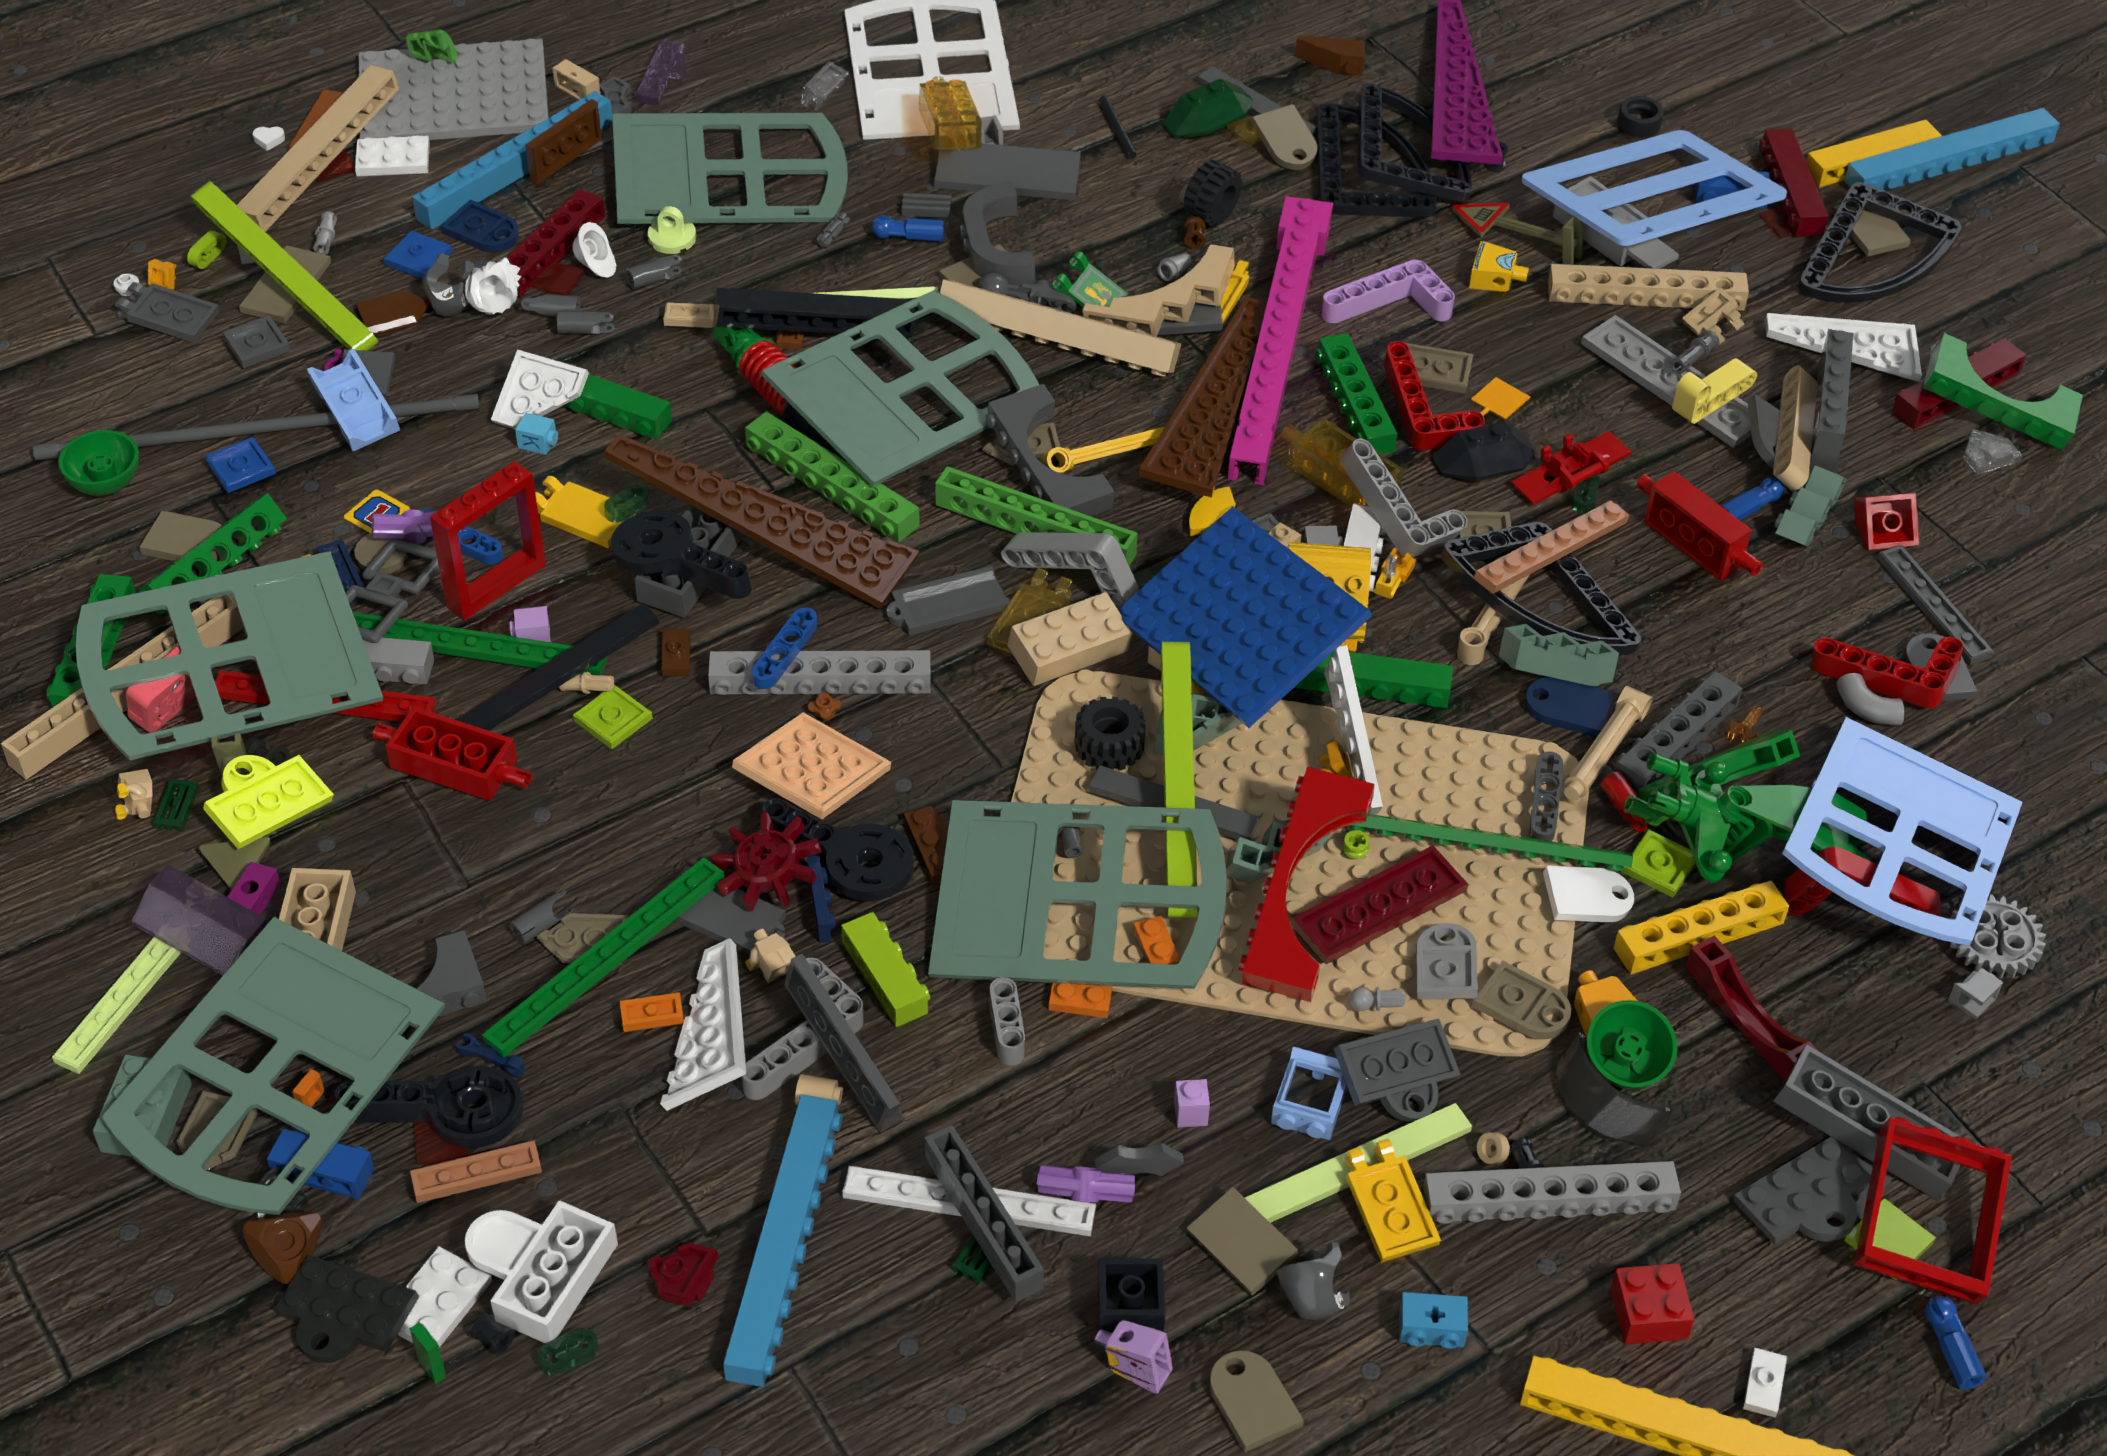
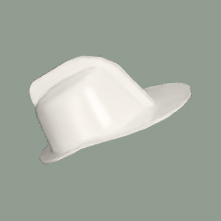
(593, 250)

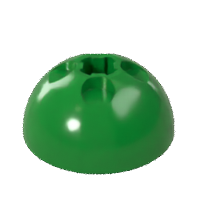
(100, 462)
(1638, 1033)

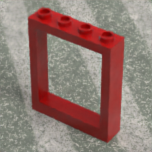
(446, 523)
(1958, 1151)

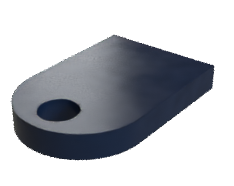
(482, 228)
(1569, 705)

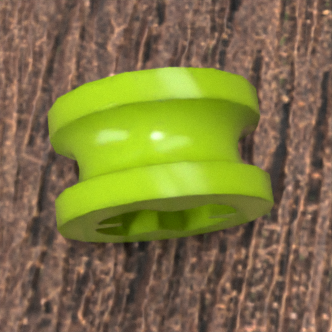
(1353, 837)

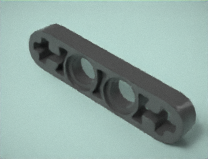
(1547, 797)

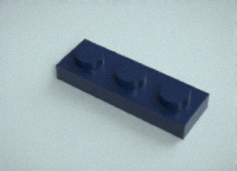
(344, 565)
(821, 900)

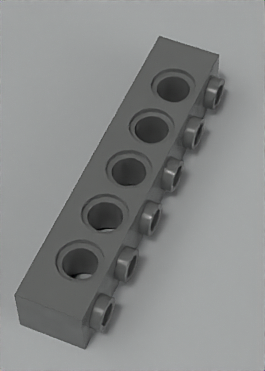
(1680, 728)

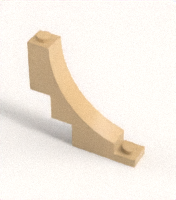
(1173, 302)

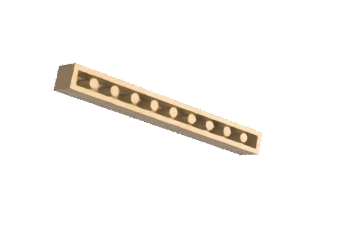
(319, 146)
(1066, 329)
(73, 720)

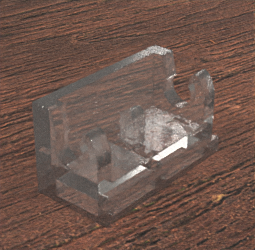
(823, 84)

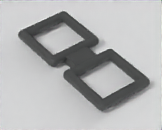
(385, 587)

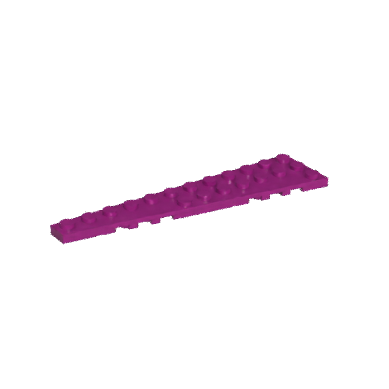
(1460, 107)

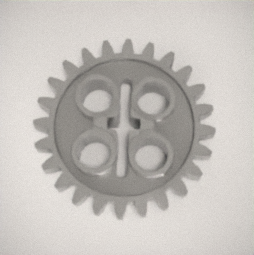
(2017, 936)

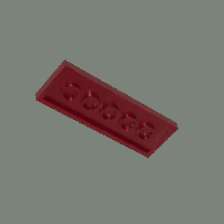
(1379, 904)

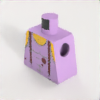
(1137, 1354)

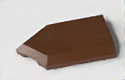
(392, 311)

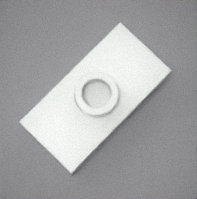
(1765, 1382)

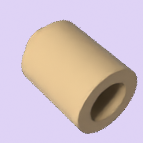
(818, 1087)

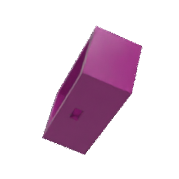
(268, 883)

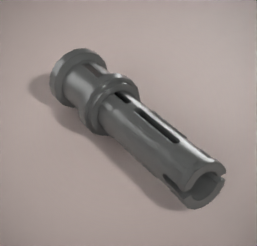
(1698, 350)

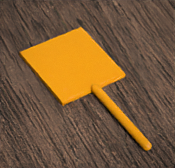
(1500, 398)

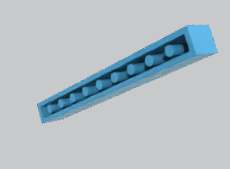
(1954, 151)
(491, 170)
(782, 1242)

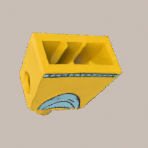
(1496, 268)

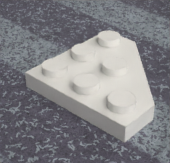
(536, 387)

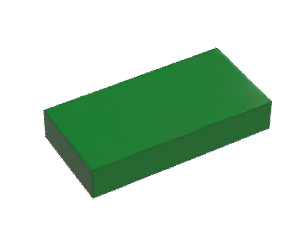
(428, 1352)

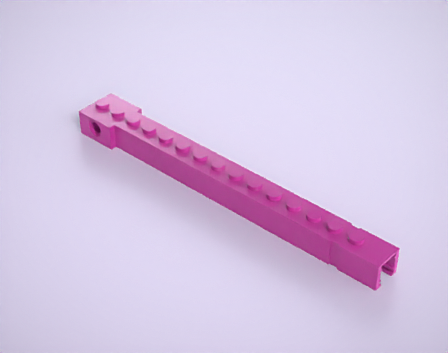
(1300, 238)

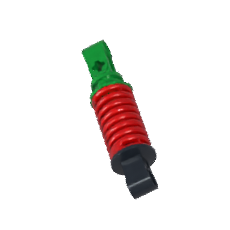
(753, 356)

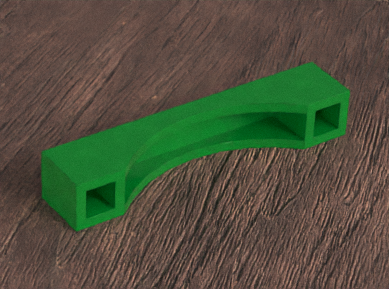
(1741, 760)

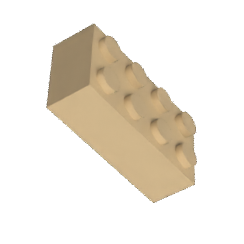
(1069, 639)
(319, 903)

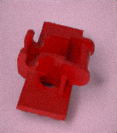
(1570, 466)

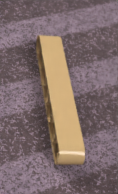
(1795, 428)

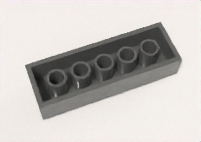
(674, 592)

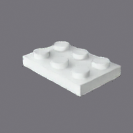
(392, 155)
(446, 1293)

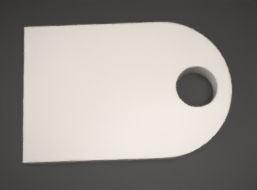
(1587, 894)

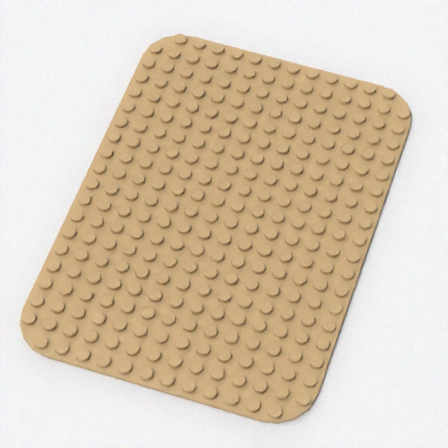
(1421, 775)

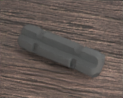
(833, 230)

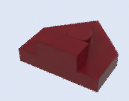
(684, 1273)

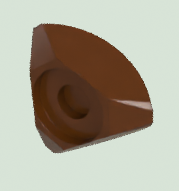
(282, 1241)

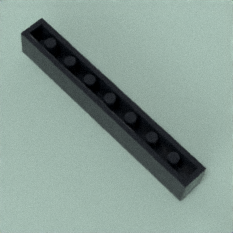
(801, 310)

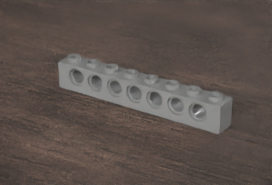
(826, 672)
(1564, 1182)

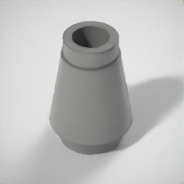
(1173, 267)

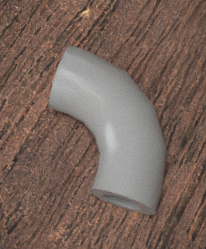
(1867, 704)

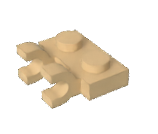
(1711, 311)

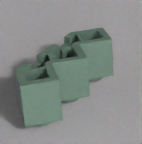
(1810, 506)
(1558, 656)
(1208, 721)
(1253, 861)

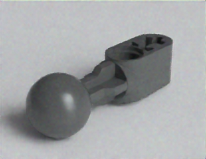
(1038, 293)

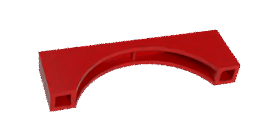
(1275, 955)

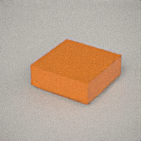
(309, 1089)

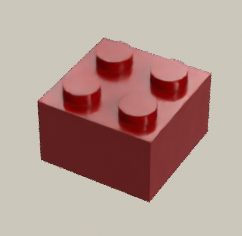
(1652, 1304)

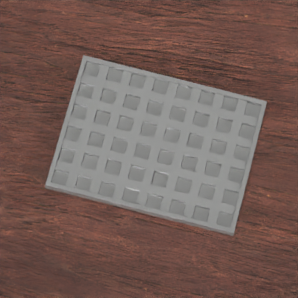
(482, 93)

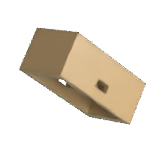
(572, 77)

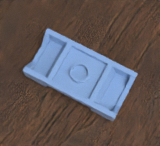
(355, 401)

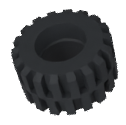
(1213, 192)
(1109, 717)

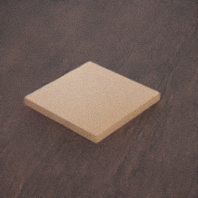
(811, 765)

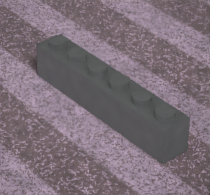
(984, 1213)

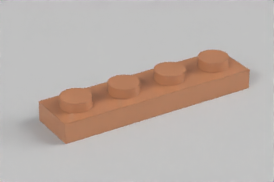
(475, 1171)

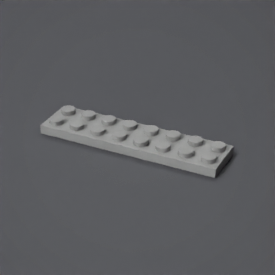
(1650, 366)

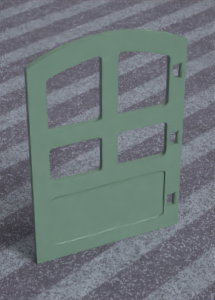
(665, 164)
(866, 415)
(295, 632)
(1002, 886)
(313, 1006)

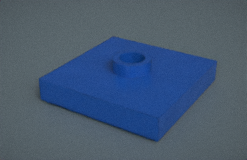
(416, 254)
(240, 464)

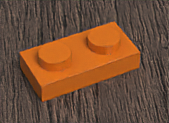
(1155, 941)
(1080, 999)
(651, 1012)

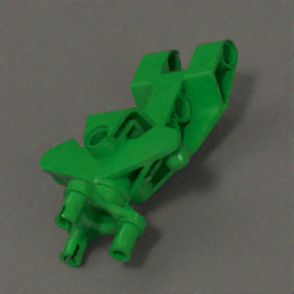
(1732, 822)

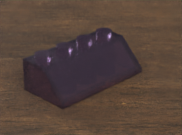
(197, 919)

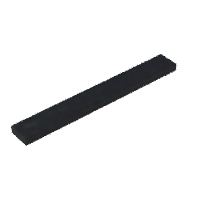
(561, 669)

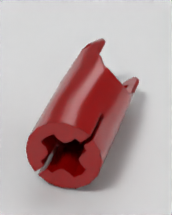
(1618, 790)

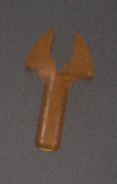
(1746, 726)

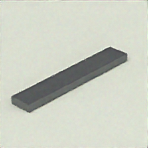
(1261, 103)
(1934, 603)
(1150, 794)

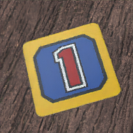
(374, 503)

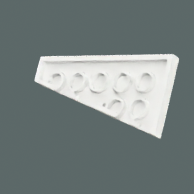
(1875, 344)
(1350, 720)
(712, 1036)

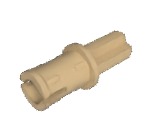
(587, 683)

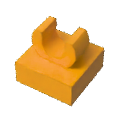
(161, 273)
(1404, 563)
(1337, 760)

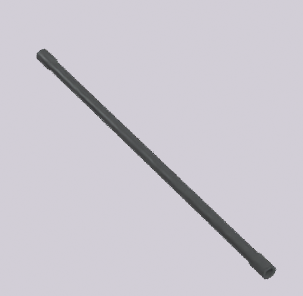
(457, 403)

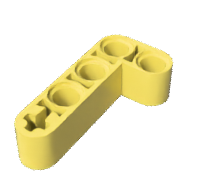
(1700, 397)

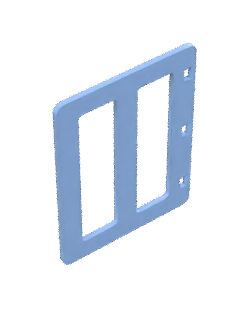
(1715, 164)

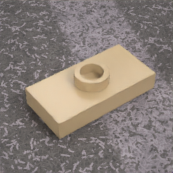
(689, 315)

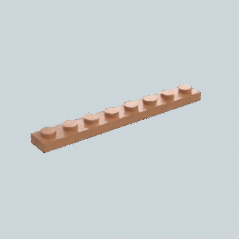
(1551, 547)

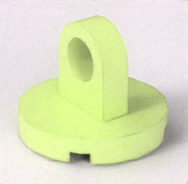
(669, 235)

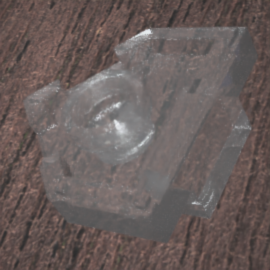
(1990, 452)

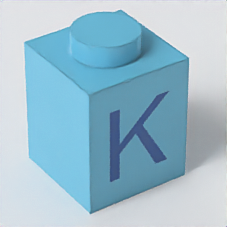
(536, 433)

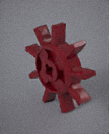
(766, 861)

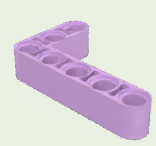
(1388, 286)

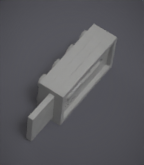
(1648, 253)

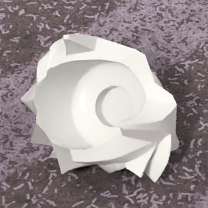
(493, 287)

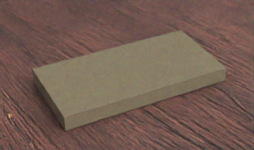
(271, 299)

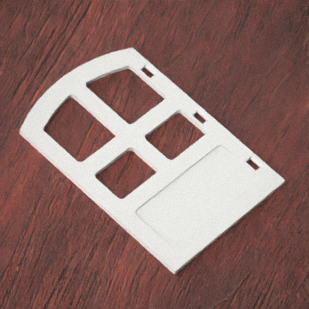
(896, 100)

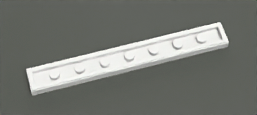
(930, 1195)

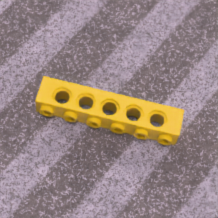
(1726, 917)

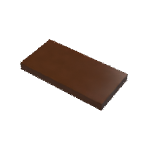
(563, 142)

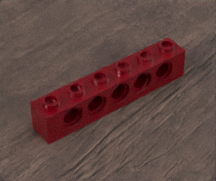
(554, 237)

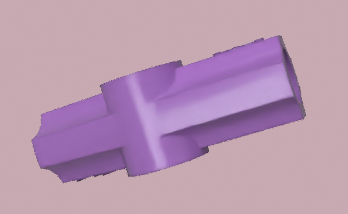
(409, 526)
(1086, 1184)

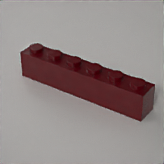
(1791, 172)
(1993, 365)

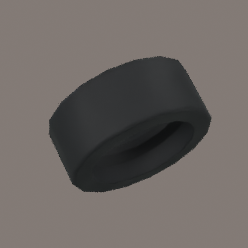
(1637, 126)

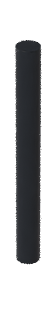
(1117, 126)

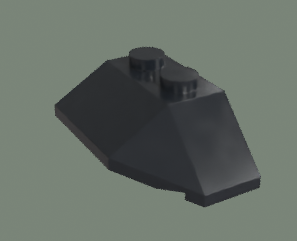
(1484, 453)

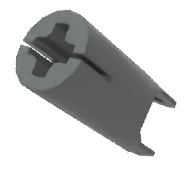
(653, 271)
(550, 304)
(584, 322)
(537, 919)

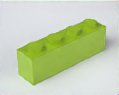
(885, 969)

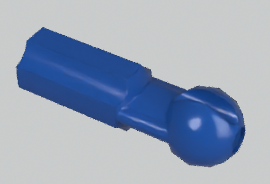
(912, 228)
(1750, 501)
(1955, 1342)

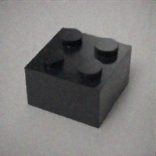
(1131, 1292)

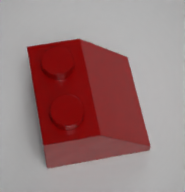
(1887, 520)

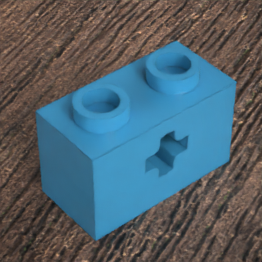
(1433, 1320)

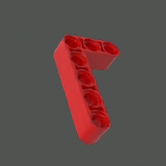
(1422, 428)
(1891, 676)
(1805, 893)

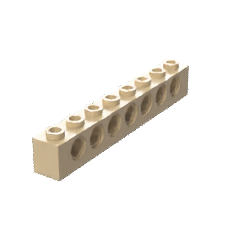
(1642, 286)

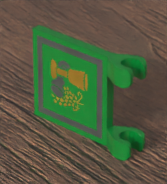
(1090, 287)

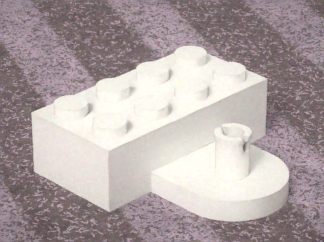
(541, 1265)

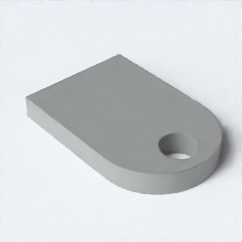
(1446, 967)

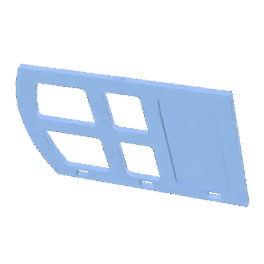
(1920, 795)

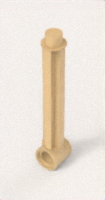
(1475, 638)
(1631, 706)

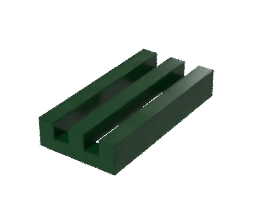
(181, 821)
(969, 1271)

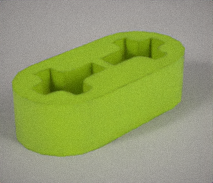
(206, 249)

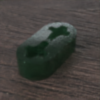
(1586, 492)
(626, 503)
(568, 1351)

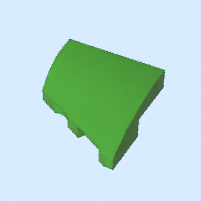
(430, 44)

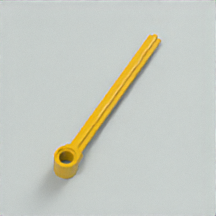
(1068, 458)

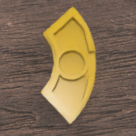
(1209, 510)

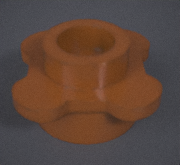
(824, 706)

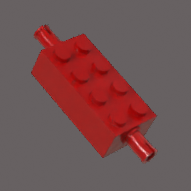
(1698, 526)
(452, 753)

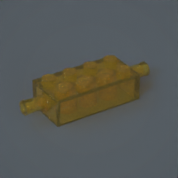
(949, 114)
(1318, 458)

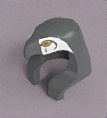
(445, 298)
(1311, 1284)

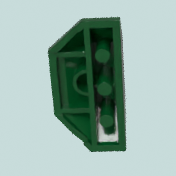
(1207, 109)

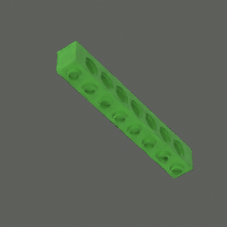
(832, 477)
(1020, 511)

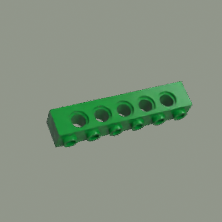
(1355, 392)
(262, 511)
(67, 676)

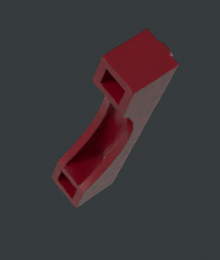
(1720, 978)

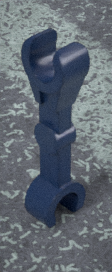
(512, 1065)

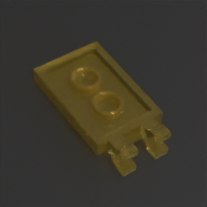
(1027, 604)

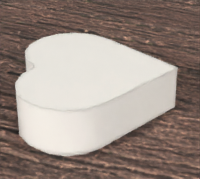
(268, 137)

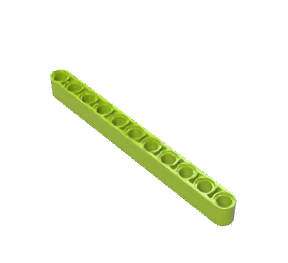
(283, 268)
(1178, 766)

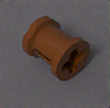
(1189, 227)

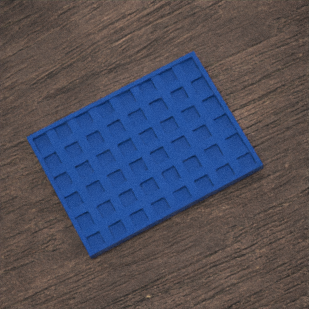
(1250, 614)

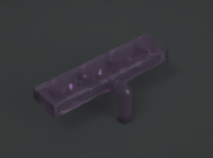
(661, 70)

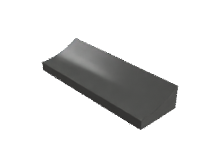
(1033, 170)
(842, 1044)
(1854, 1112)

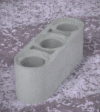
(1005, 1008)

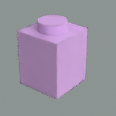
(531, 624)
(1191, 1103)

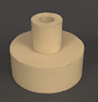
(1493, 1148)

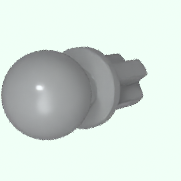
(1362, 999)

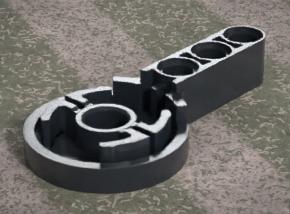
(676, 553)
(852, 848)
(447, 1111)

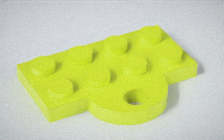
(265, 797)

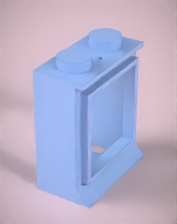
(1303, 1118)

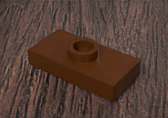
(676, 652)

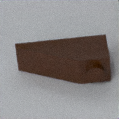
(1333, 54)

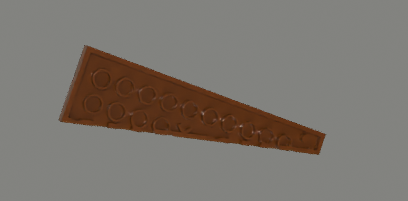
(1199, 430)
(826, 547)

